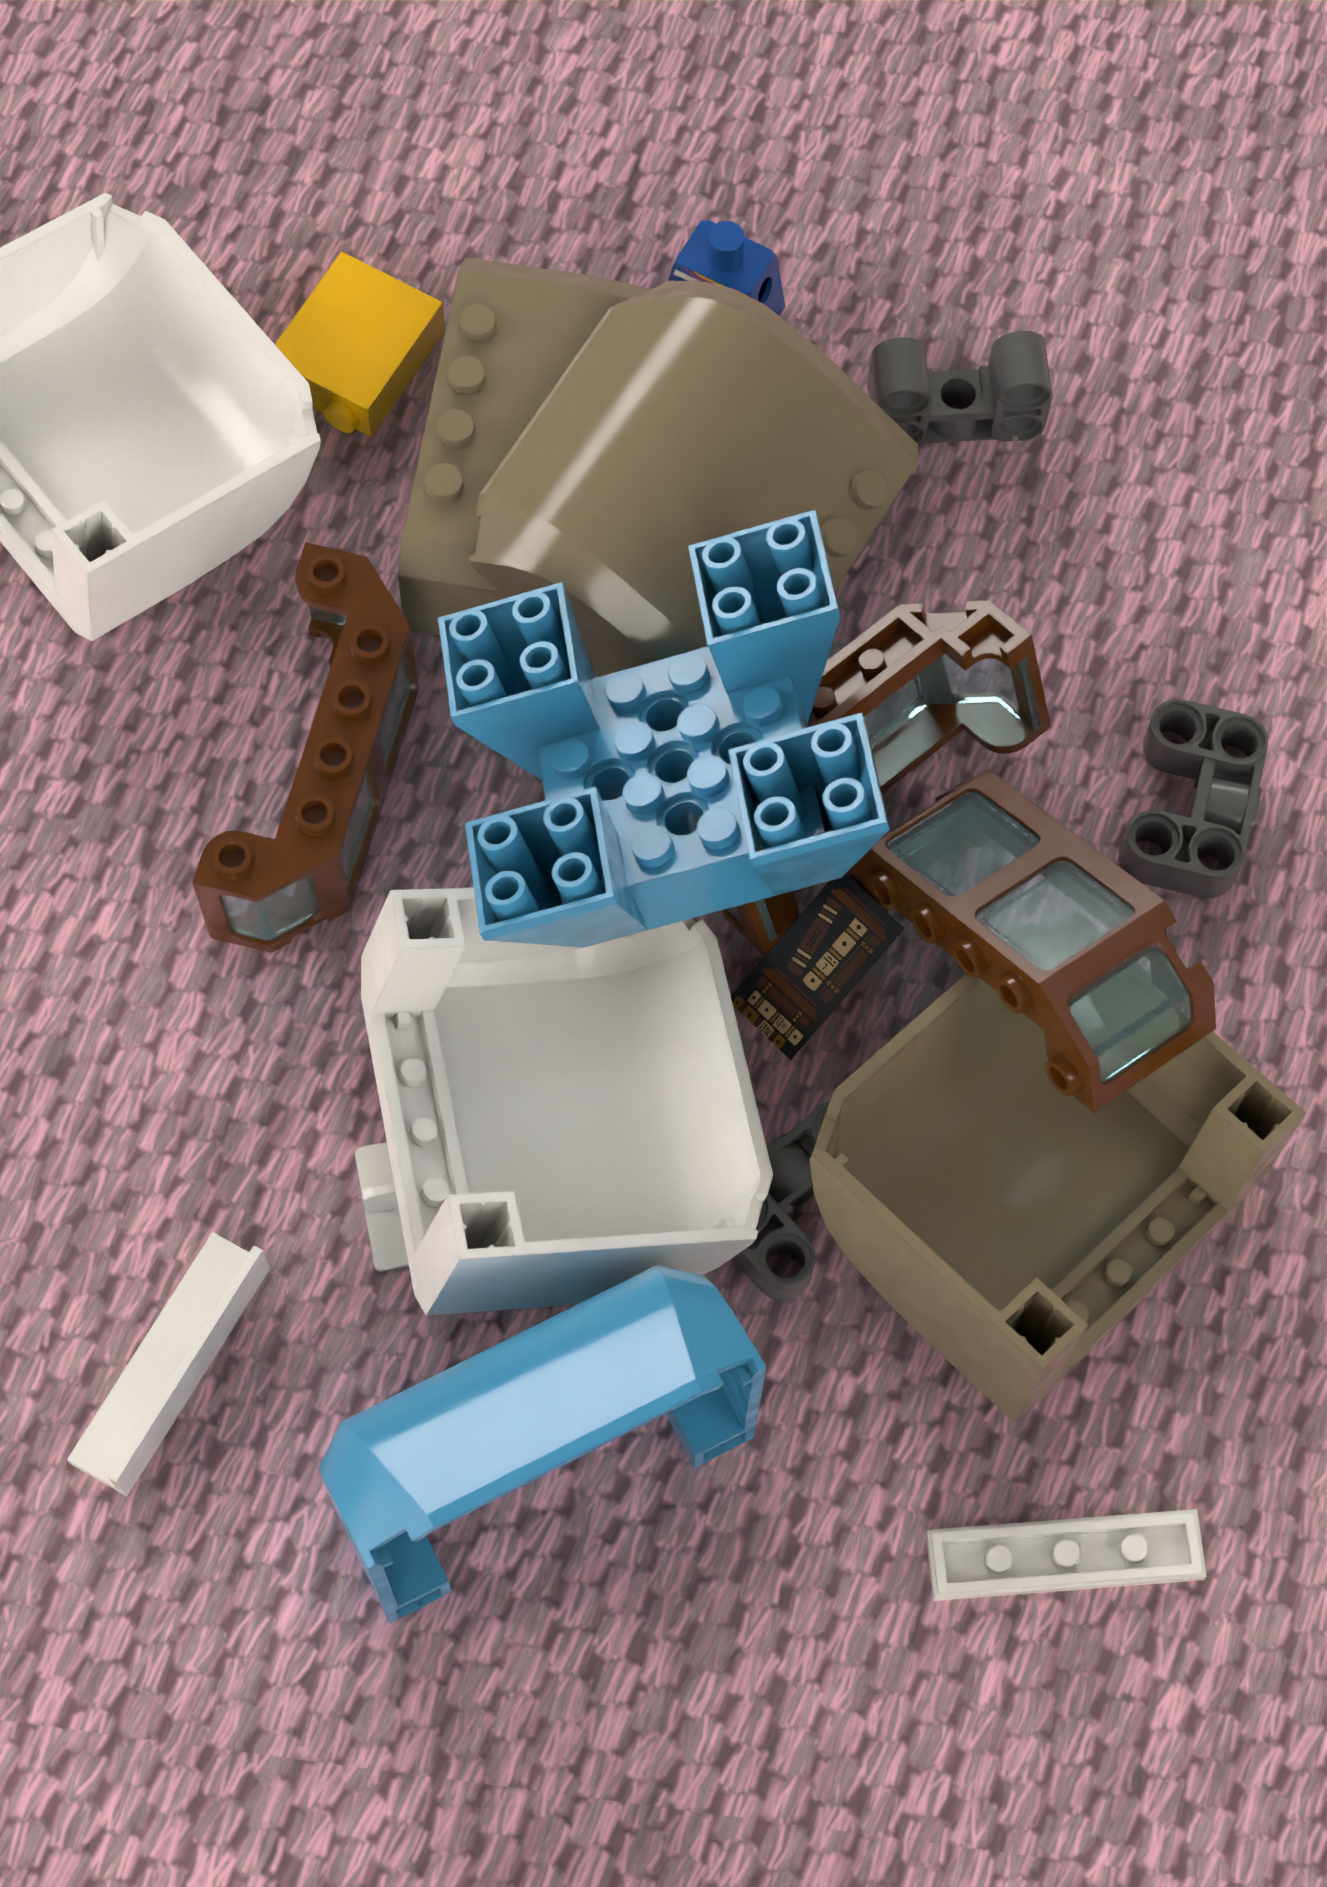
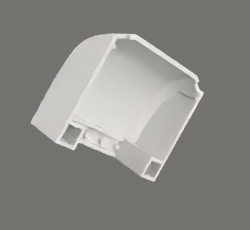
(135, 416)
(557, 1106)

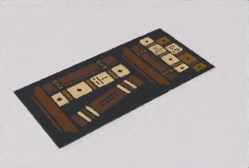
(816, 964)

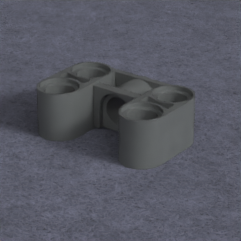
(998, 399)
(1222, 806)
(777, 1232)

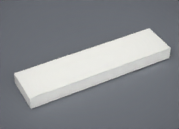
(1065, 1554)

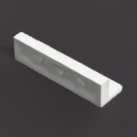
(169, 1363)

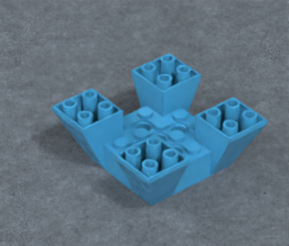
(670, 777)

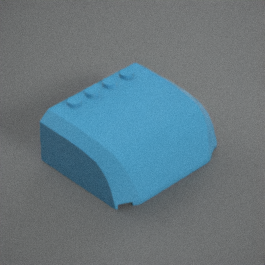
(531, 1407)

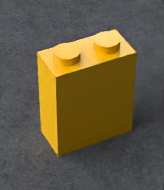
(361, 342)

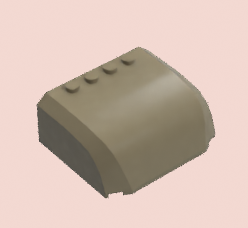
(499, 360)
(671, 431)
(1016, 1212)

